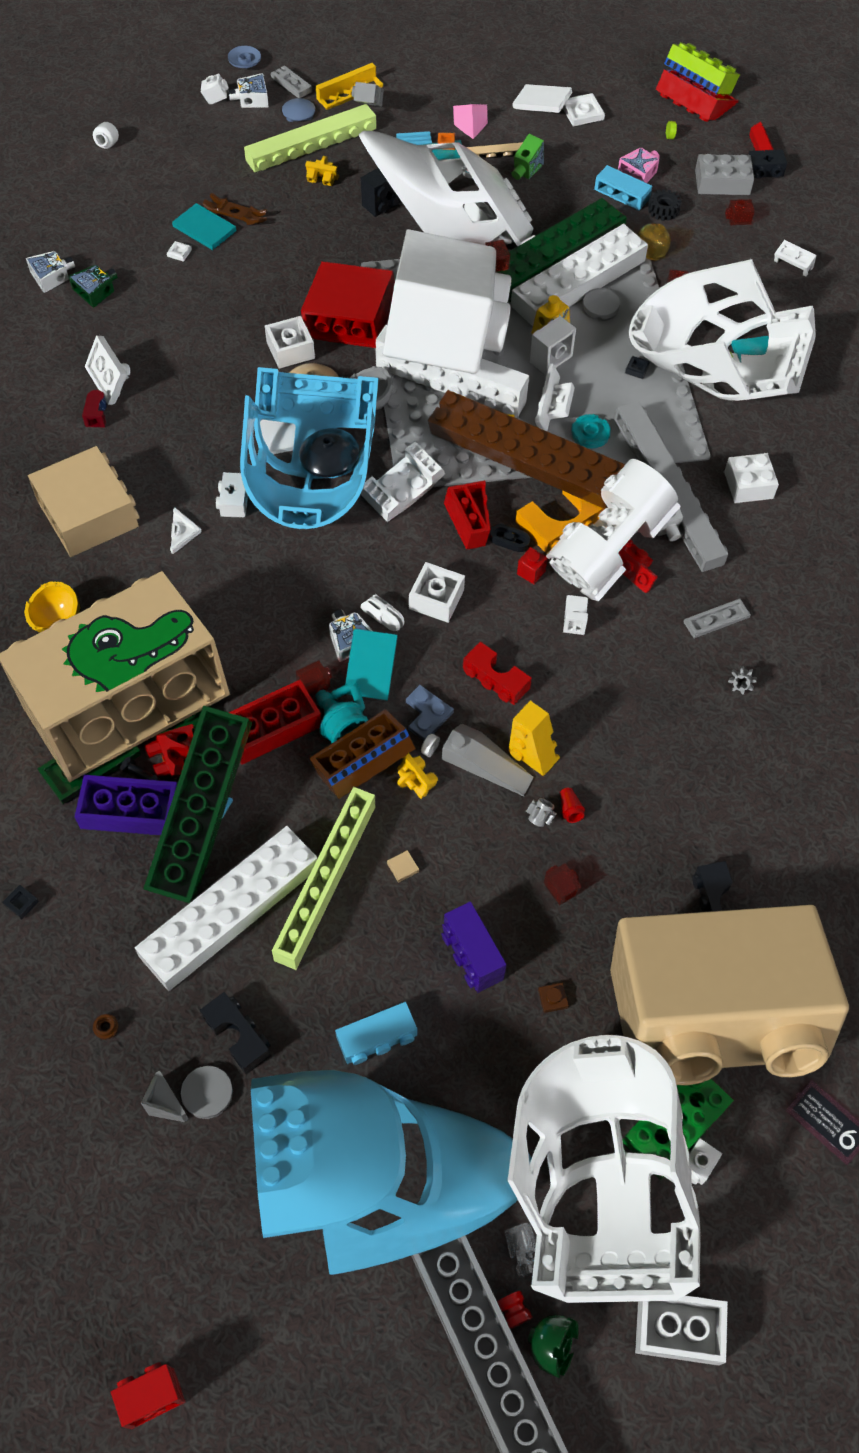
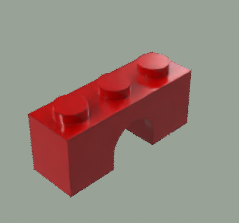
(508, 685)

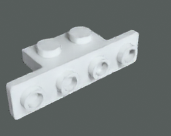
(555, 399)

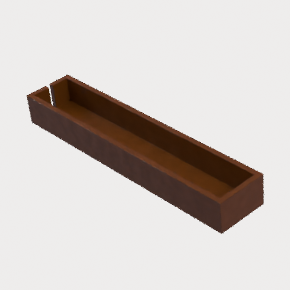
(523, 447)

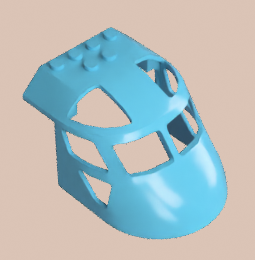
(311, 405)

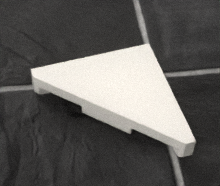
(182, 531)

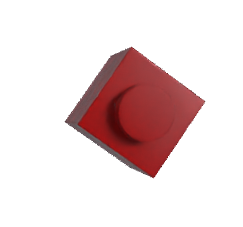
(532, 565)

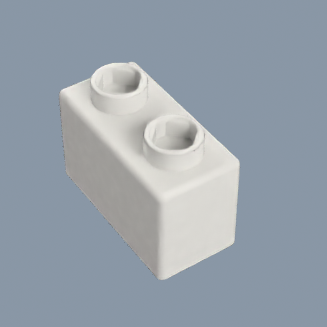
(447, 303)

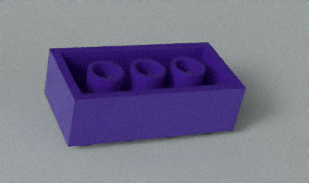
(124, 804)

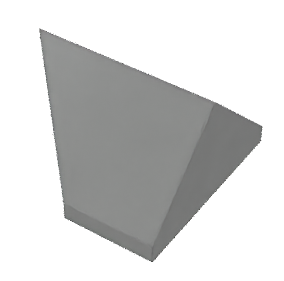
(161, 1101)

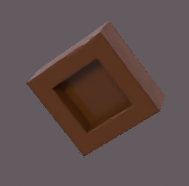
(553, 997)

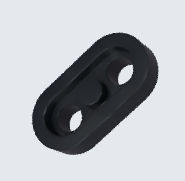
(510, 537)

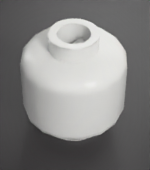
(105, 135)

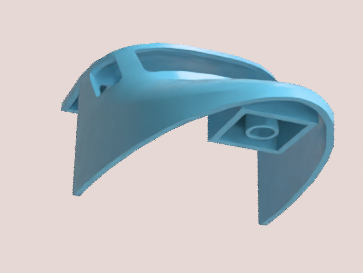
(337, 1152)

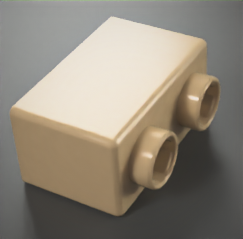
(730, 990)

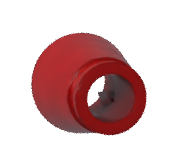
(571, 806)

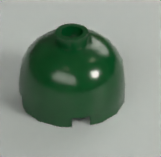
(552, 1343)

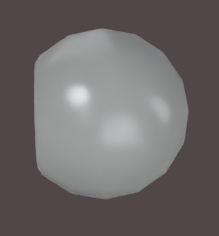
(385, 383)

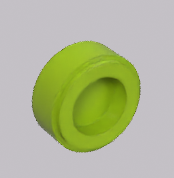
(671, 130)

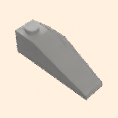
(482, 757)

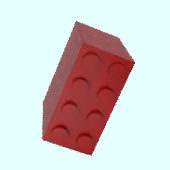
(348, 304)

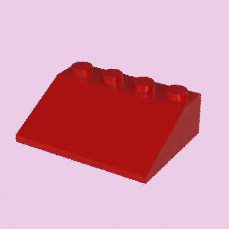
(694, 96)

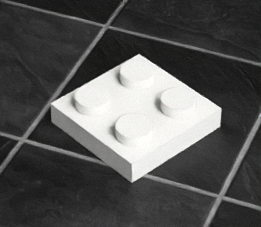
(583, 110)

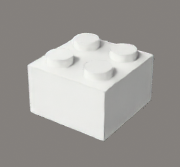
(289, 342)
(552, 344)
(751, 478)
(436, 592)

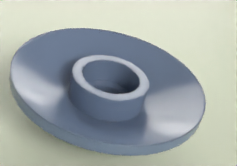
(244, 56)

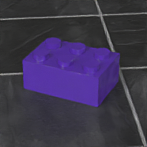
(473, 947)

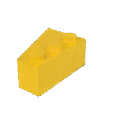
(532, 739)

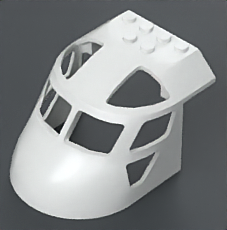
(676, 309)
(624, 1261)

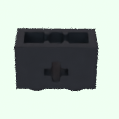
(768, 163)

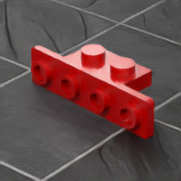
(636, 564)

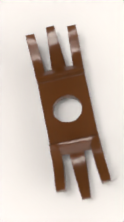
(246, 214)

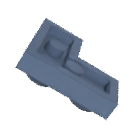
(432, 709)

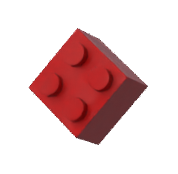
(147, 1396)

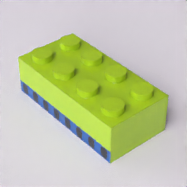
(702, 68)

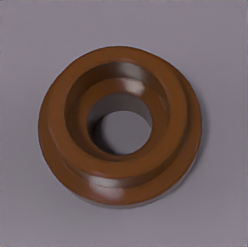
(100, 1021)

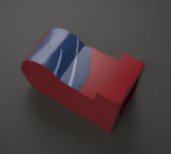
(93, 409)

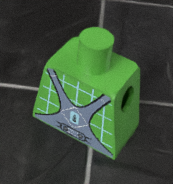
(528, 157)

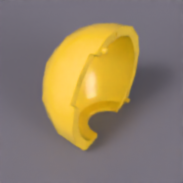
(50, 604)

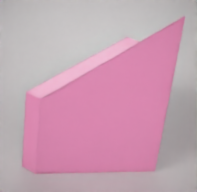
(470, 118)

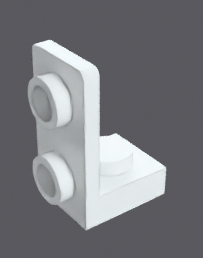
(575, 615)

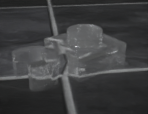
(521, 1246)

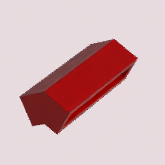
(760, 138)

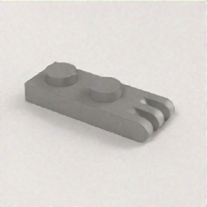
(291, 82)

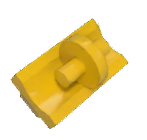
(322, 169)
(413, 776)

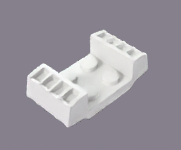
(402, 483)

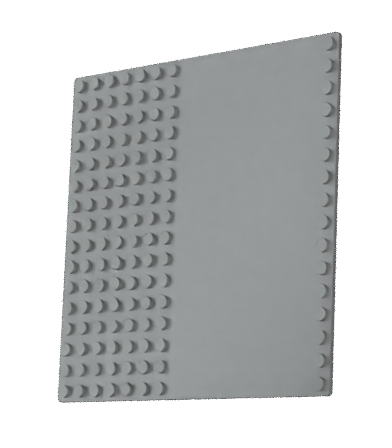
(599, 381)

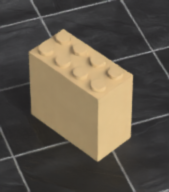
(84, 500)

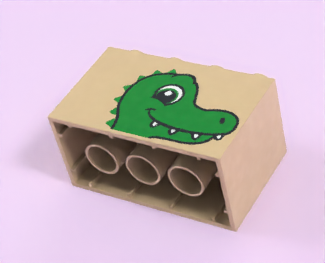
(115, 674)

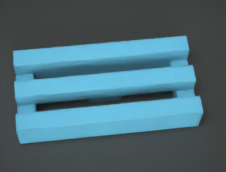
(417, 138)

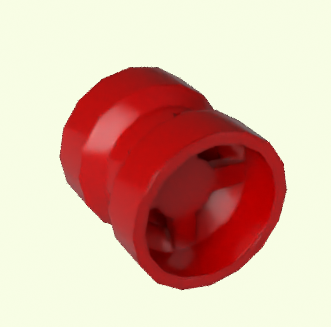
(514, 1309)

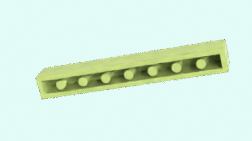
(310, 138)
(323, 879)

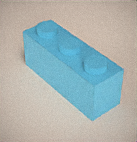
(623, 187)
(376, 1033)

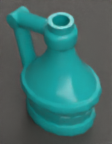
(340, 716)

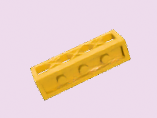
(343, 84)

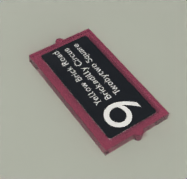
(827, 1121)

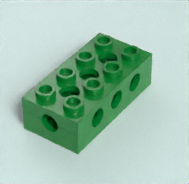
(695, 1120)

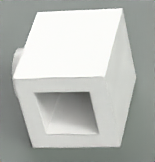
(214, 88)
(702, 1161)

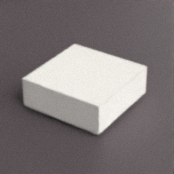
(179, 251)

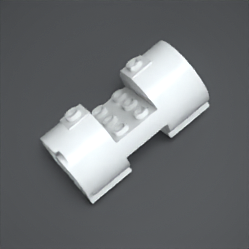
(636, 501)

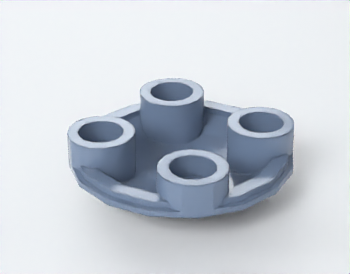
(298, 110)

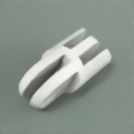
(383, 613)

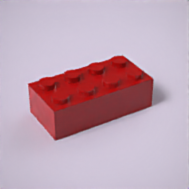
(278, 719)

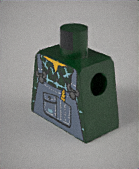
(93, 284)

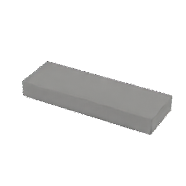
(716, 618)

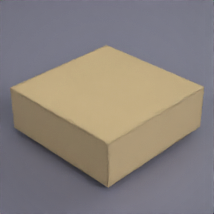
(402, 866)

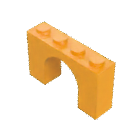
(545, 530)

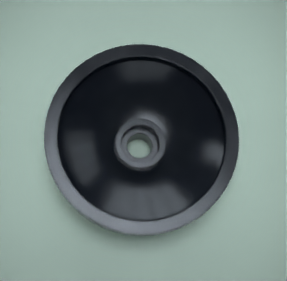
(329, 452)

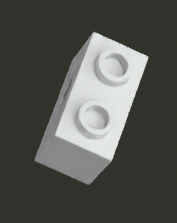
(232, 496)

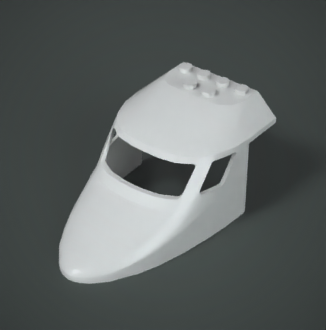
(424, 189)

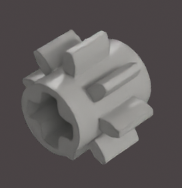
(743, 685)
(541, 812)

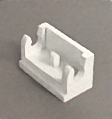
(796, 256)

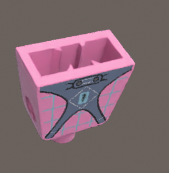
(640, 164)

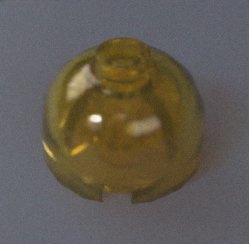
(657, 239)

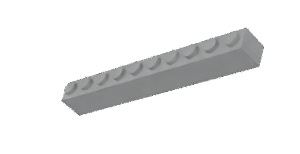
(650, 448)

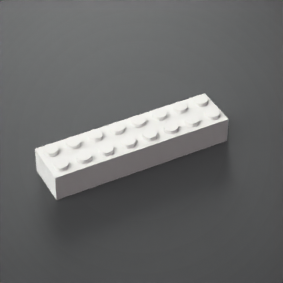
(581, 272)
(491, 385)
(226, 908)

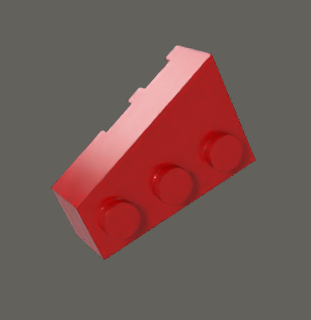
(469, 513)

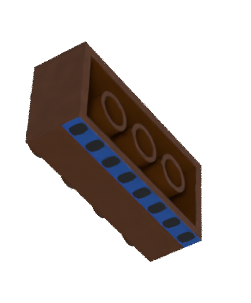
(362, 753)

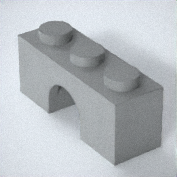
(368, 94)

